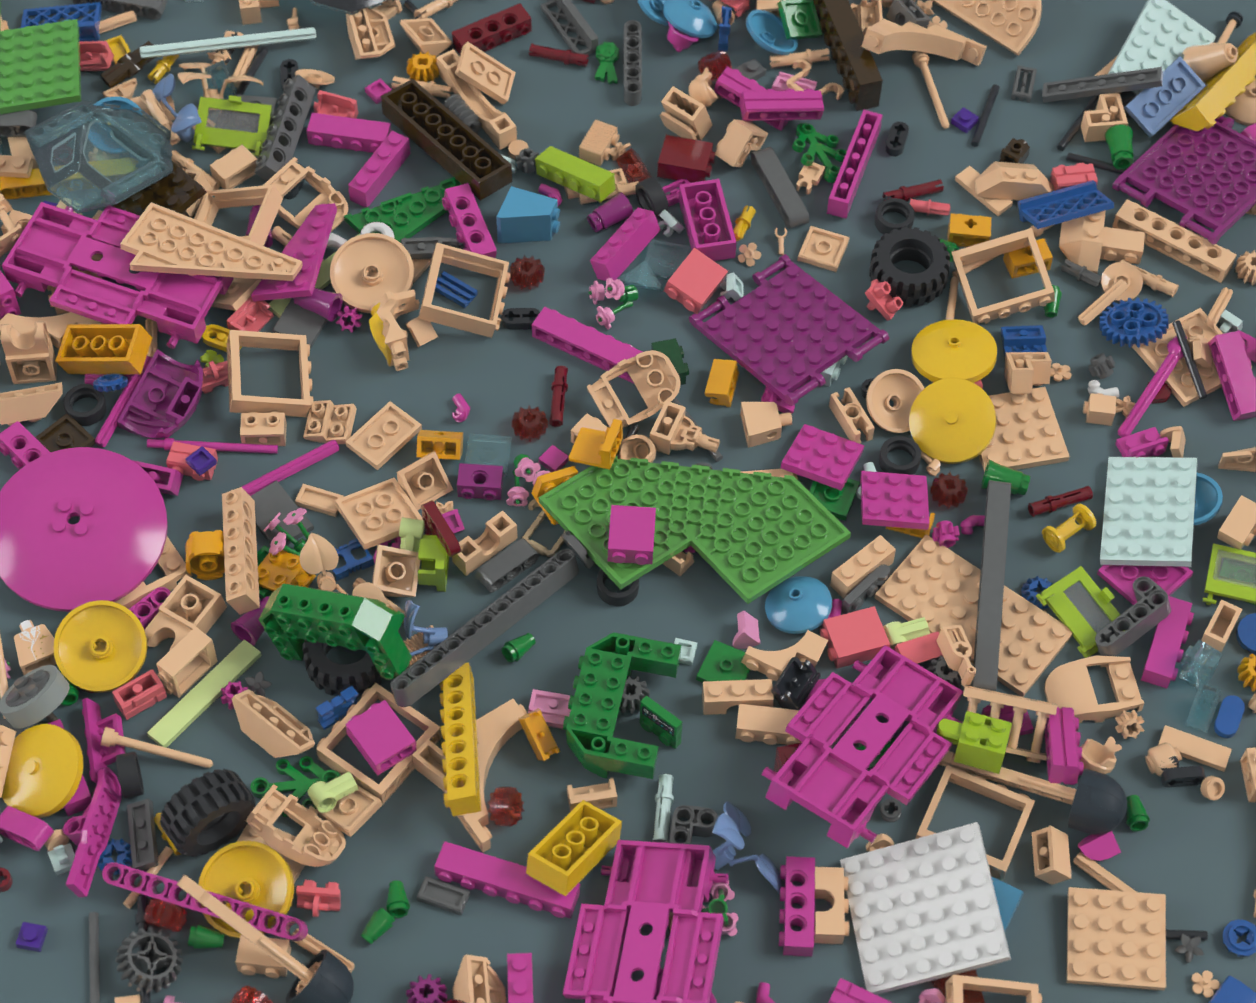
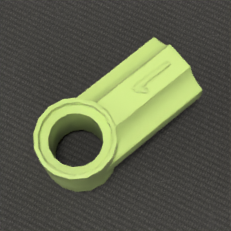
(411, 533)
(901, 632)
(327, 794)

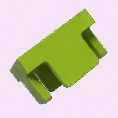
(434, 563)

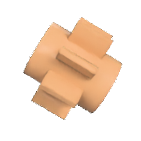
(1129, 724)

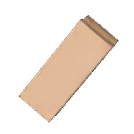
(852, 408)

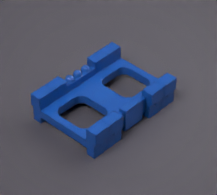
(724, 29)
(351, 563)
(333, 710)

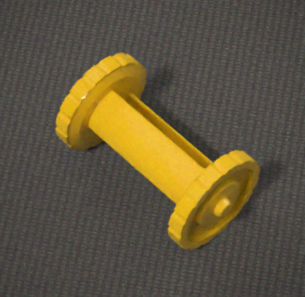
(1056, 537)

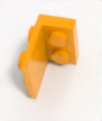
(596, 446)
(549, 481)
(282, 569)

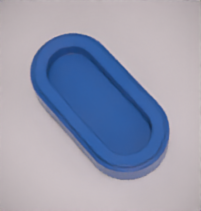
(1229, 716)

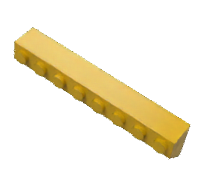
(1220, 90)

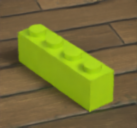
(575, 173)

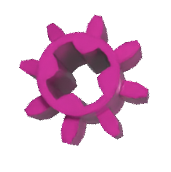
(343, 318)
(945, 533)
(231, 690)

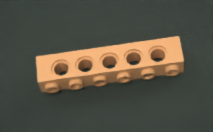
(1176, 241)
(240, 551)

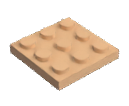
(377, 512)

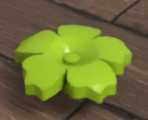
(209, 356)

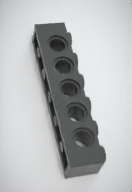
(285, 127)

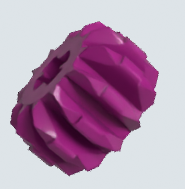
(419, 990)

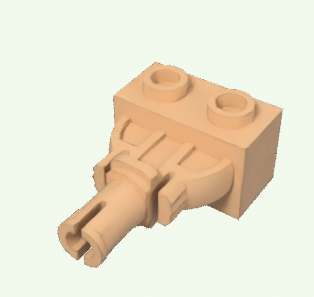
(678, 432)

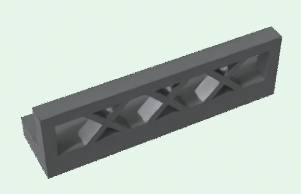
(576, 24)

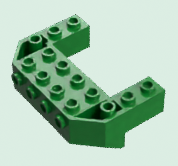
(335, 619)
(599, 699)

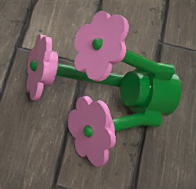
(278, 542)

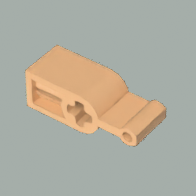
(957, 652)

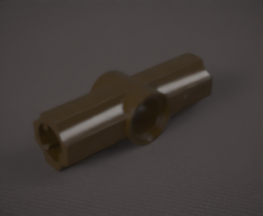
(125, 67)

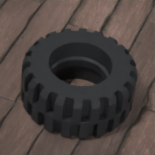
(917, 247)
(336, 676)
(207, 812)

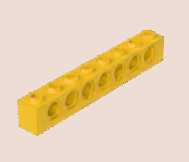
(460, 742)

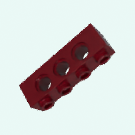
(494, 29)

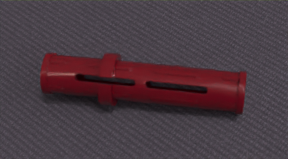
(565, 56)
(915, 191)
(559, 389)
(1051, 503)

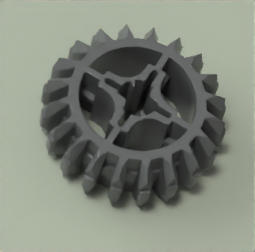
(167, 958)

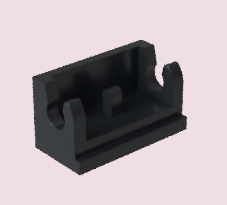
(795, 684)

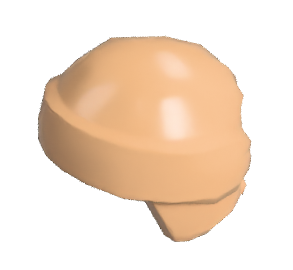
(701, 90)
(637, 447)
(1098, 756)

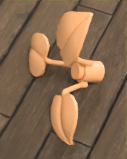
(210, 93)
(321, 555)

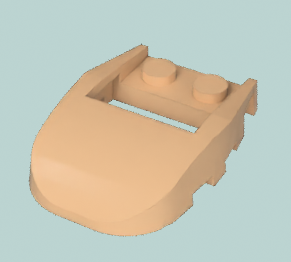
(290, 176)
(653, 378)
(173, 569)
(1072, 688)
(317, 842)

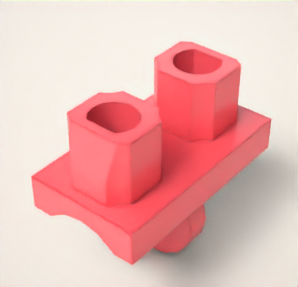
(881, 300)
(214, 376)
(317, 899)

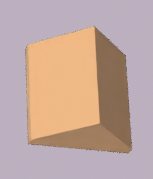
(426, 35)
(424, 480)
(396, 571)

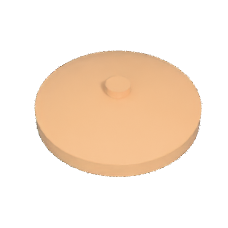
(370, 267)

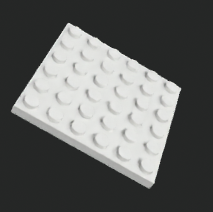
(924, 909)

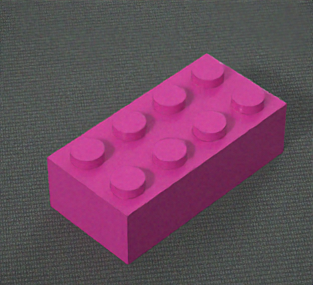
(707, 219)

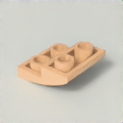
(329, 422)

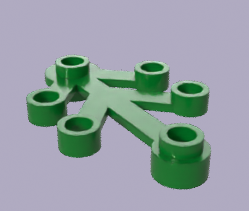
(807, 132)
(301, 783)

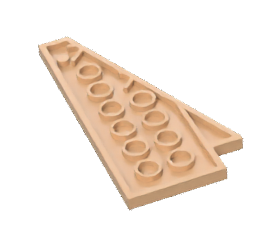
(182, 245)

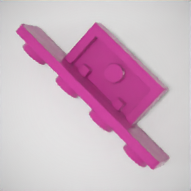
(100, 755)

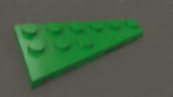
(407, 212)

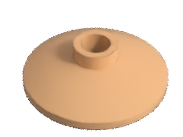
(316, 77)
(1126, 272)

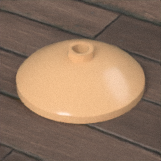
(1244, 107)
(899, 387)

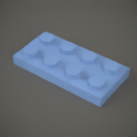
(1157, 105)

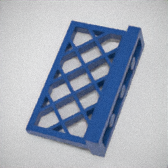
(87, 26)
(1063, 205)

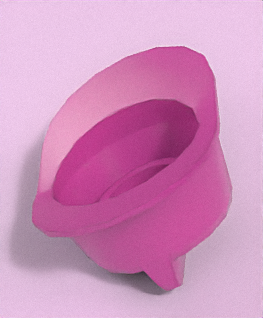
(679, 39)

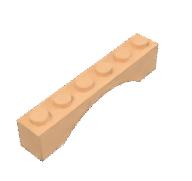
(494, 122)

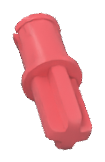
(930, 207)

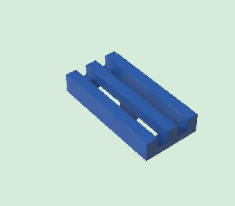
(457, 287)

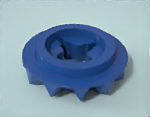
(110, 382)
(1029, 588)
(122, 848)
(1240, 927)

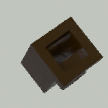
(1016, 150)

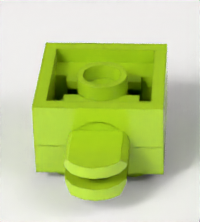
(979, 740)

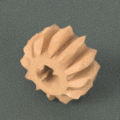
(1247, 267)

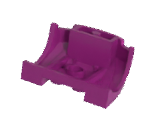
(163, 398)

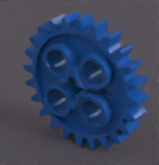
(1134, 322)

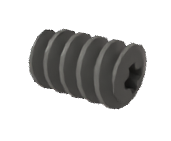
(463, 112)

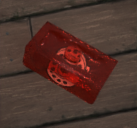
(633, 166)

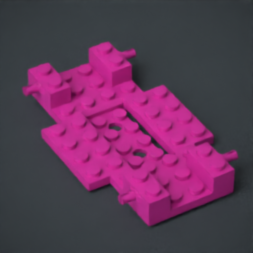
(62, 239)
(836, 779)
(651, 883)

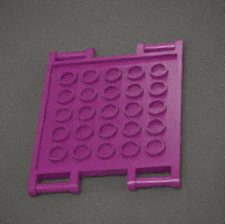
(1199, 174)
(788, 330)

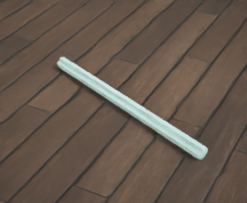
(227, 42)

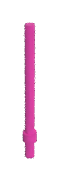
(219, 446)

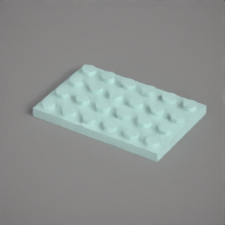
(1159, 38)
(1149, 511)

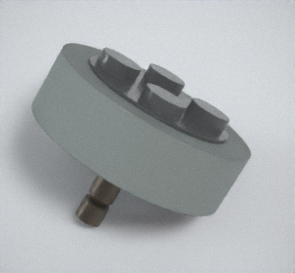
(34, 697)

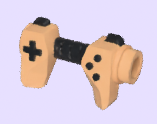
(224, 54)

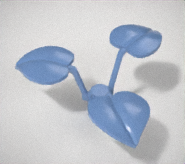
(186, 117)
(431, 636)
(729, 827)

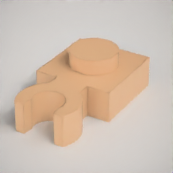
(810, 175)

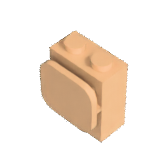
(685, 115)

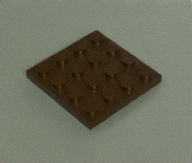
(172, 192)

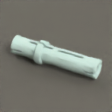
(664, 800)

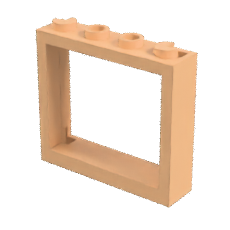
(264, 195)
(997, 247)
(472, 262)
(247, 404)
(402, 769)
(996, 792)
(957, 983)

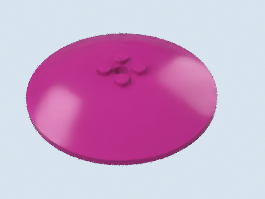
(88, 561)

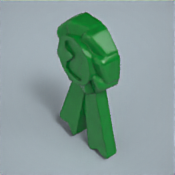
(607, 55)

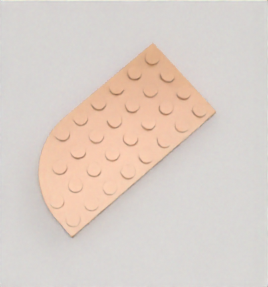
(1004, 21)

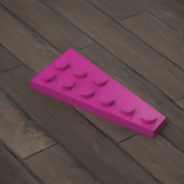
(307, 246)

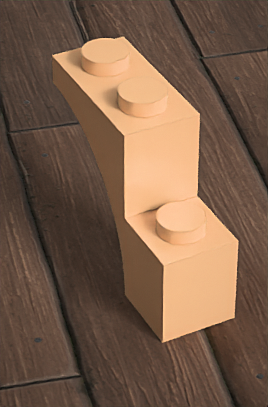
(774, 662)

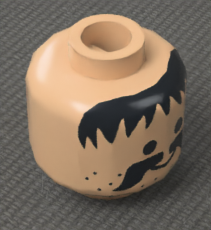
(1162, 758)

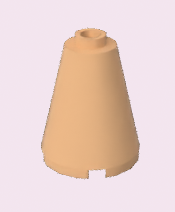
(1210, 59)

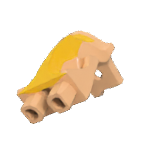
(385, 329)

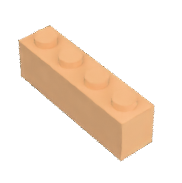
(764, 724)

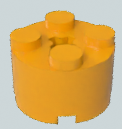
(205, 554)

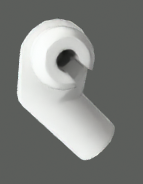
(1094, 387)

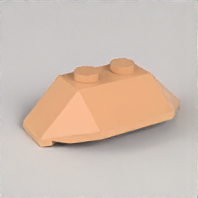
(369, 33)
(1012, 181)
(1083, 240)
(28, 403)
(271, 725)
(478, 982)

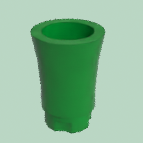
(1120, 146)
(998, 472)

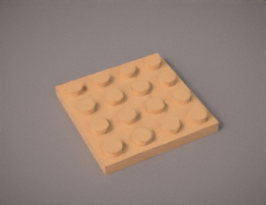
(1180, 378)
(1025, 432)
(1116, 938)

